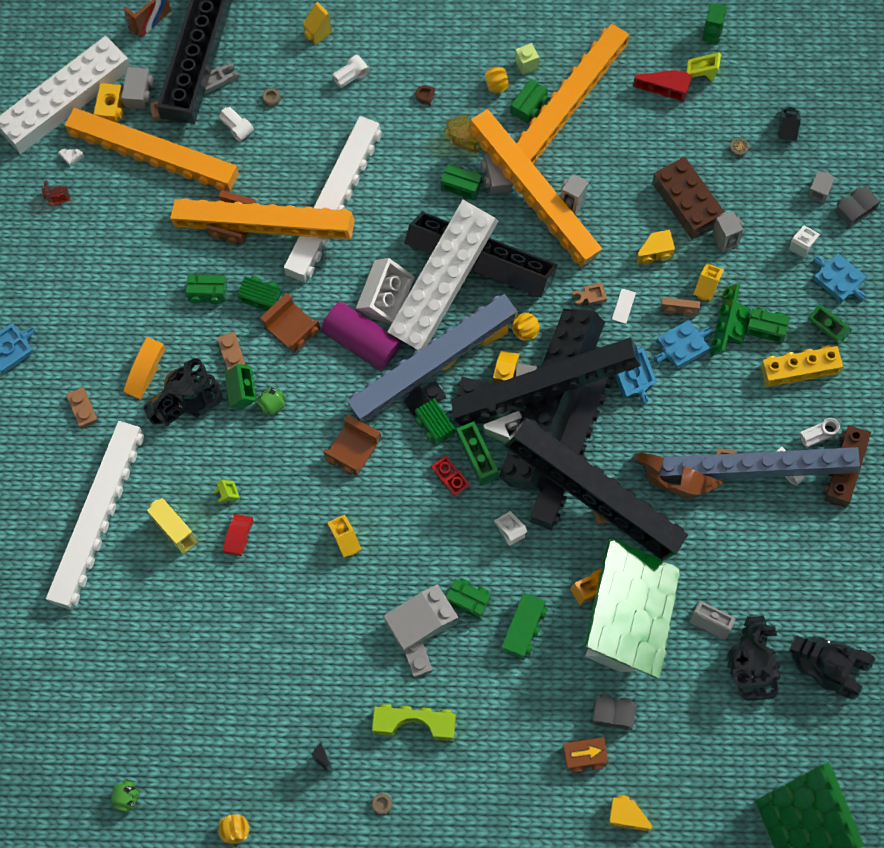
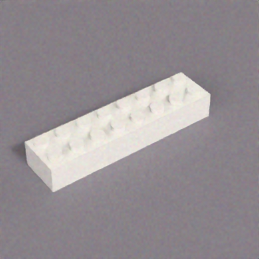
(56, 97)
(443, 275)

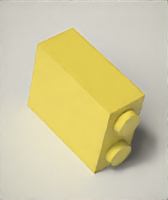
(172, 525)

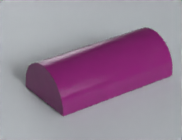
(361, 335)

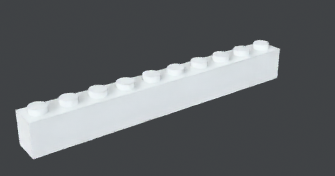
(335, 194)
(95, 516)

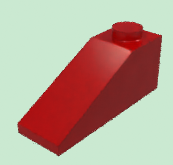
(665, 83)

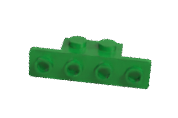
(731, 321)

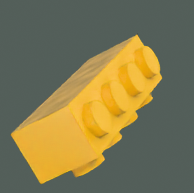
(801, 366)

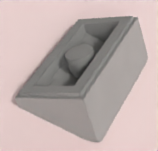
(712, 620)

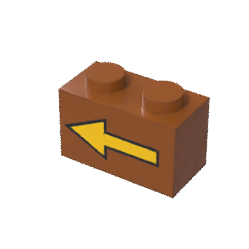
(585, 754)

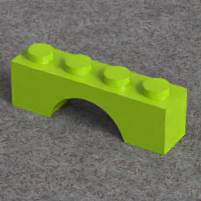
(389, 719)

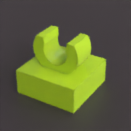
(227, 490)

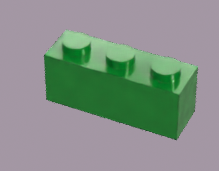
(477, 453)
(524, 626)

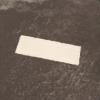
(623, 305)

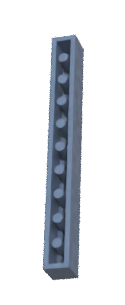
(432, 358)
(764, 464)

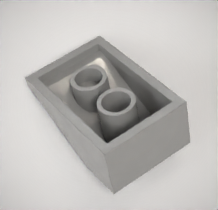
(421, 617)

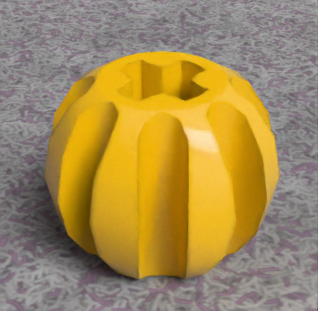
(496, 80)
(525, 326)
(233, 829)

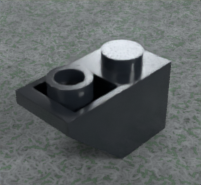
(789, 123)

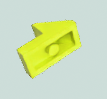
(704, 65)

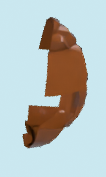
(692, 482)

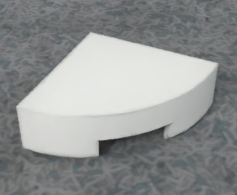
(71, 156)

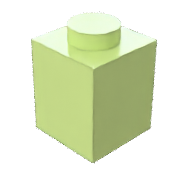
(527, 58)

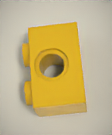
(106, 95)

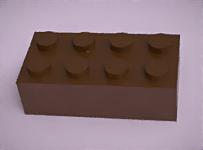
(687, 197)

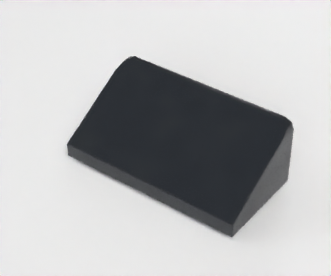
(321, 758)

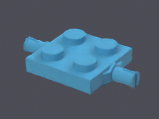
(839, 278)
(683, 344)
(14, 346)
(637, 379)

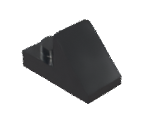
(423, 395)

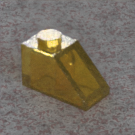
(458, 132)

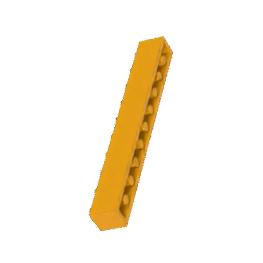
(572, 92)
(152, 150)
(534, 188)
(263, 218)

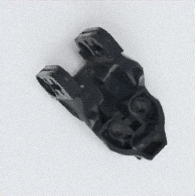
(184, 394)
(753, 662)
(830, 663)

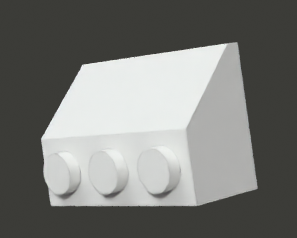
(385, 291)

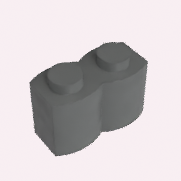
(857, 206)
(613, 712)

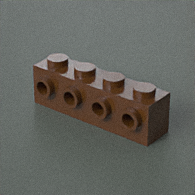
(841, 486)

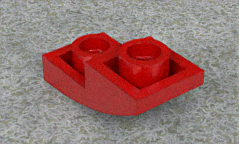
(449, 475)
(237, 535)

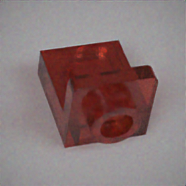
(56, 195)

